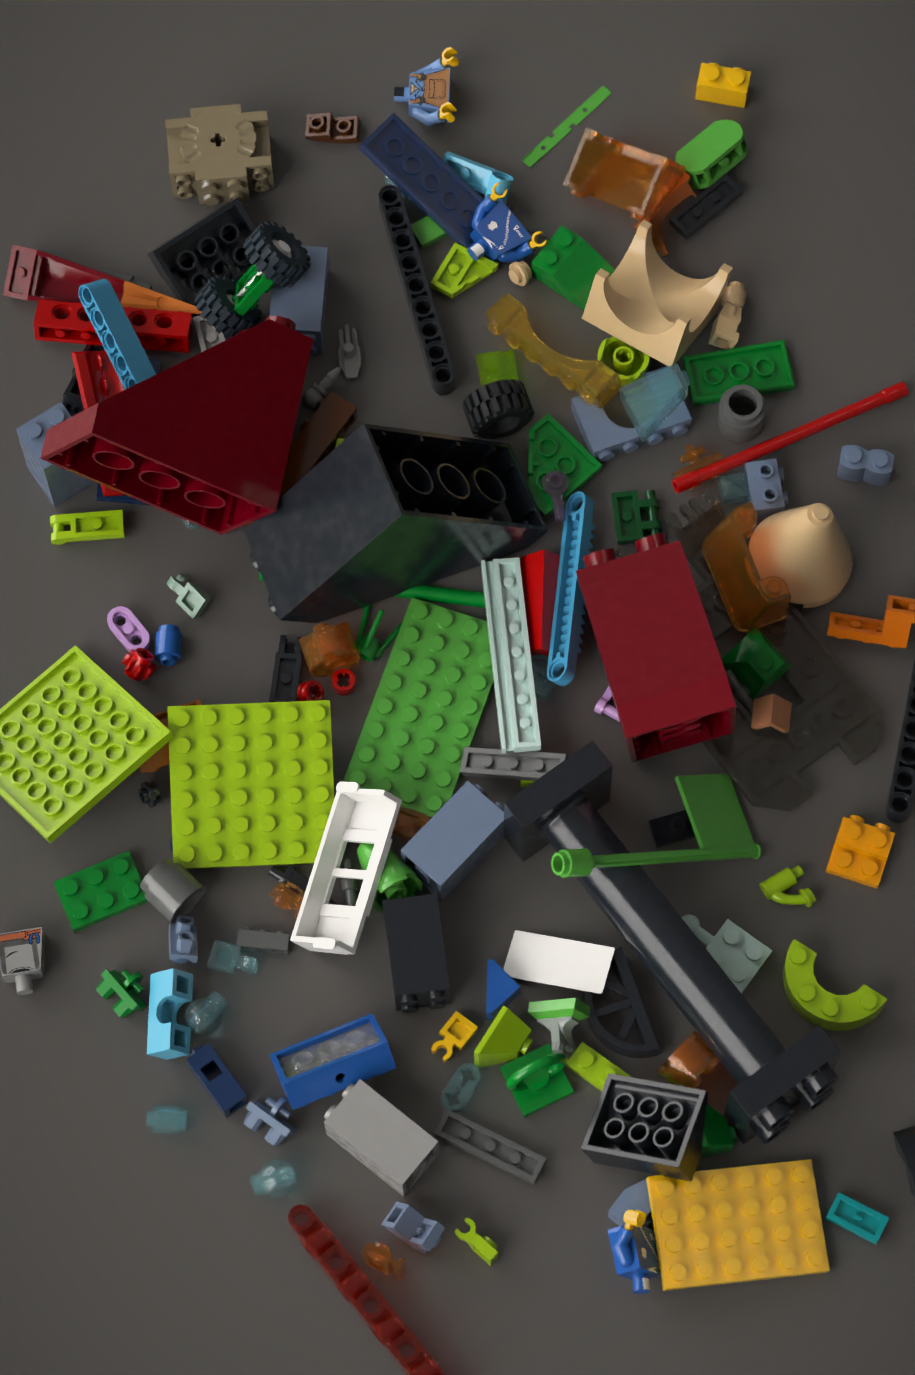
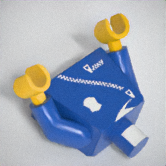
(499, 232)
(635, 1251)

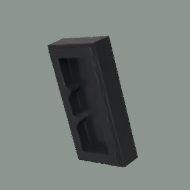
(671, 828)

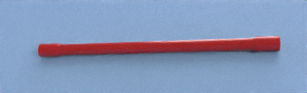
(696, 477)

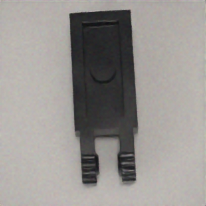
(286, 672)

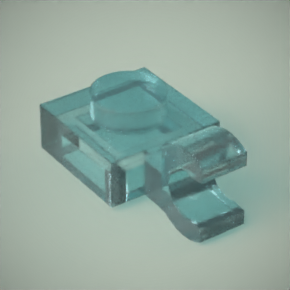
(228, 957)

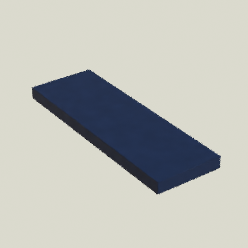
(424, 177)

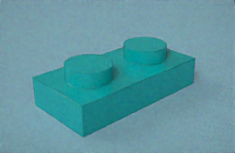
(857, 1218)

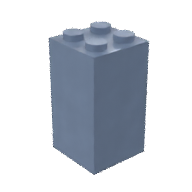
(307, 299)
(55, 481)
(455, 839)

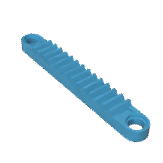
(568, 597)

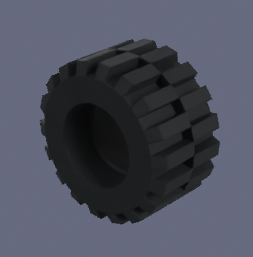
(498, 409)

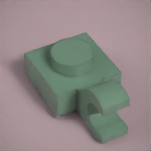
(191, 595)

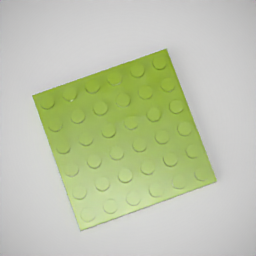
(71, 743)
(250, 783)

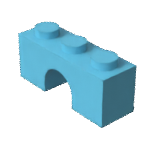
(167, 993)

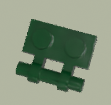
(627, 516)

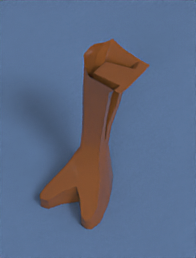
(678, 194)

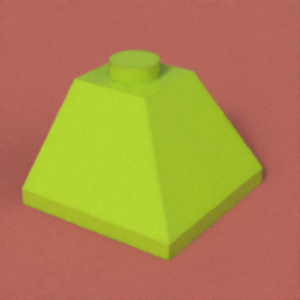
(503, 1040)

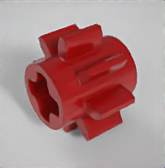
(139, 664)

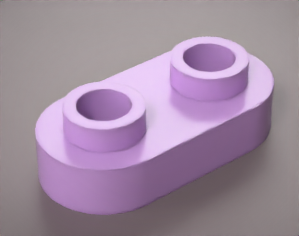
(130, 630)

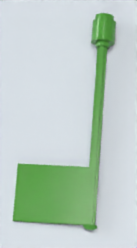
(714, 819)

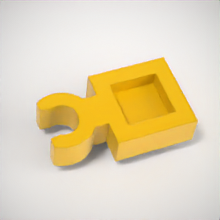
(456, 1033)

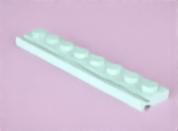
(510, 655)

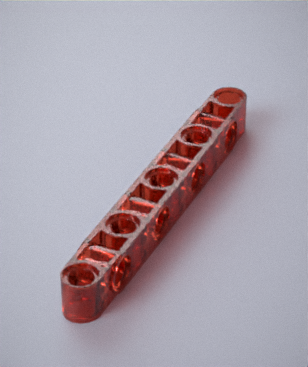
(358, 1291)

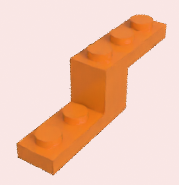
(891, 631)

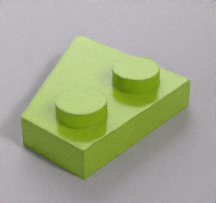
(461, 272)

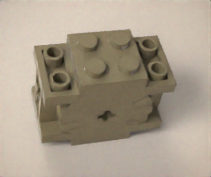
(219, 154)

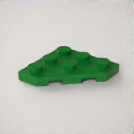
(557, 450)

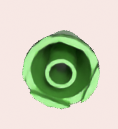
(396, 880)

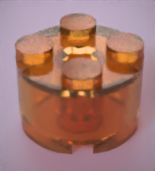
(329, 649)
(689, 1062)

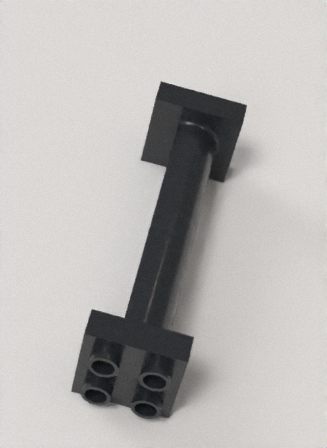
(770, 1079)

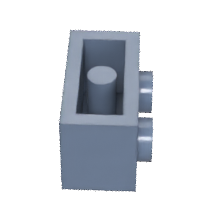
(764, 487)

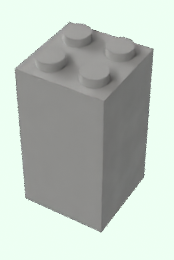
(381, 1137)

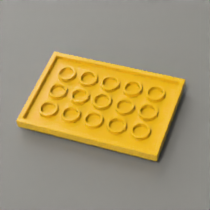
(738, 1225)

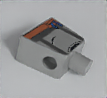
(22, 957)

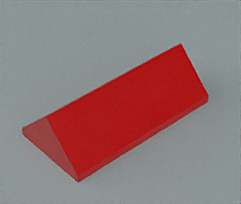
(539, 584)

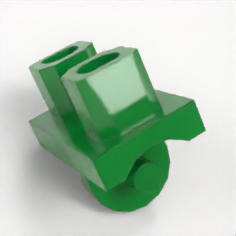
(114, 983)

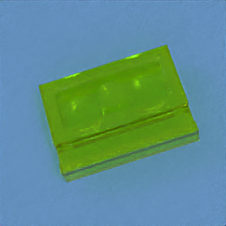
(496, 366)

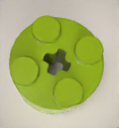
(614, 352)

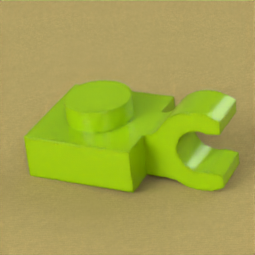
(482, 1246)

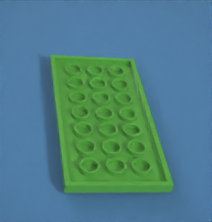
(425, 708)

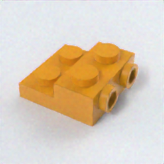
(860, 851)

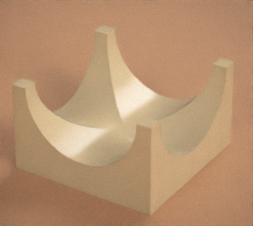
(652, 303)

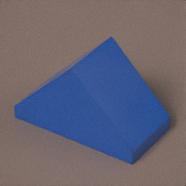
(500, 989)

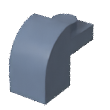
(413, 1228)

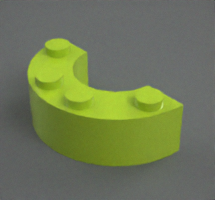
(823, 1007)

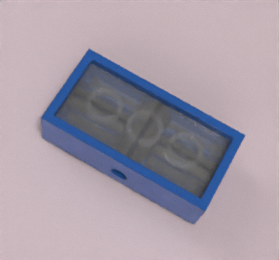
(332, 1061)

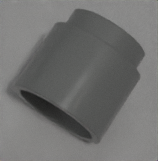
(738, 427)
(172, 889)

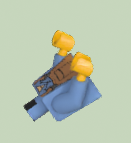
(430, 91)

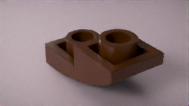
(331, 129)

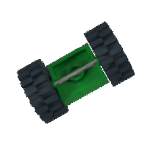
(274, 260)

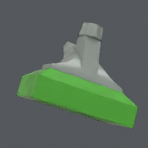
(559, 1018)

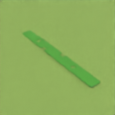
(564, 128)

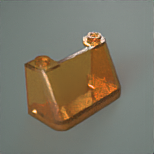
(622, 175)
(745, 595)

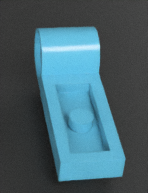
(479, 176)

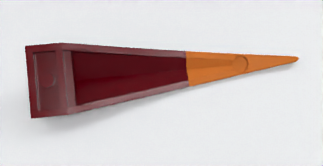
(44, 276)

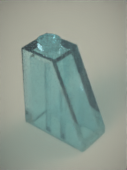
(654, 398)

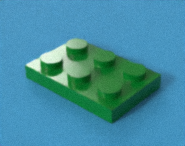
(100, 891)

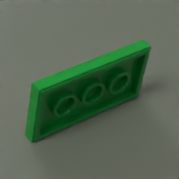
(757, 365)

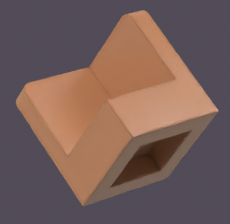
(772, 712)

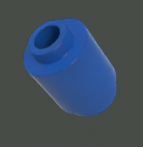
(168, 645)

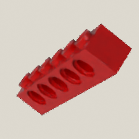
(154, 328)

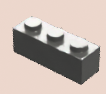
(263, 941)

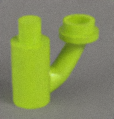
(783, 880)

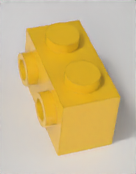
(723, 85)

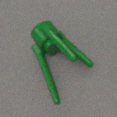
(368, 646)

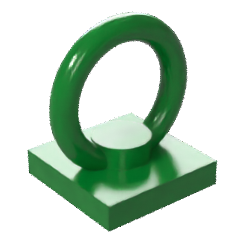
(537, 1079)

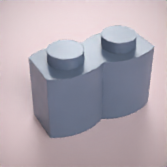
(860, 464)

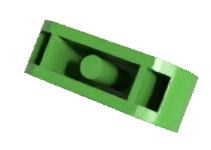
(713, 153)

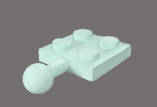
(733, 950)

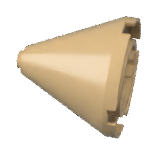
(805, 551)

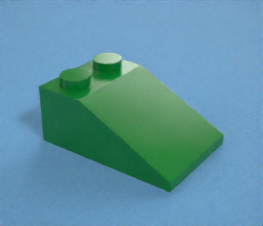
(569, 266)

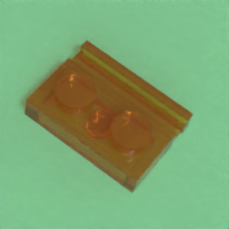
(380, 1258)

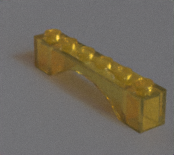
(590, 379)

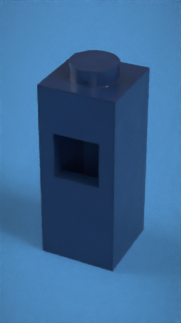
(216, 1079)

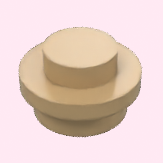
(520, 273)

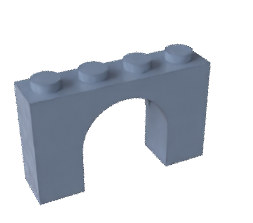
(607, 439)

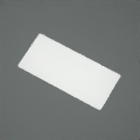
(558, 961)

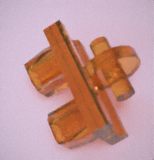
(693, 456)

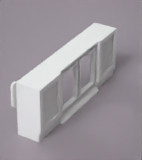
(357, 818)

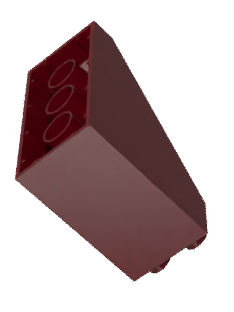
(200, 435)
(656, 648)

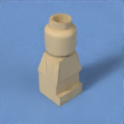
(726, 323)

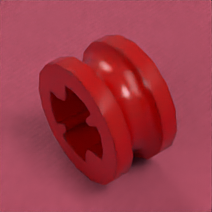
(335, 682)
(316, 690)

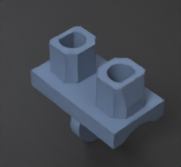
(183, 940)
(260, 1113)

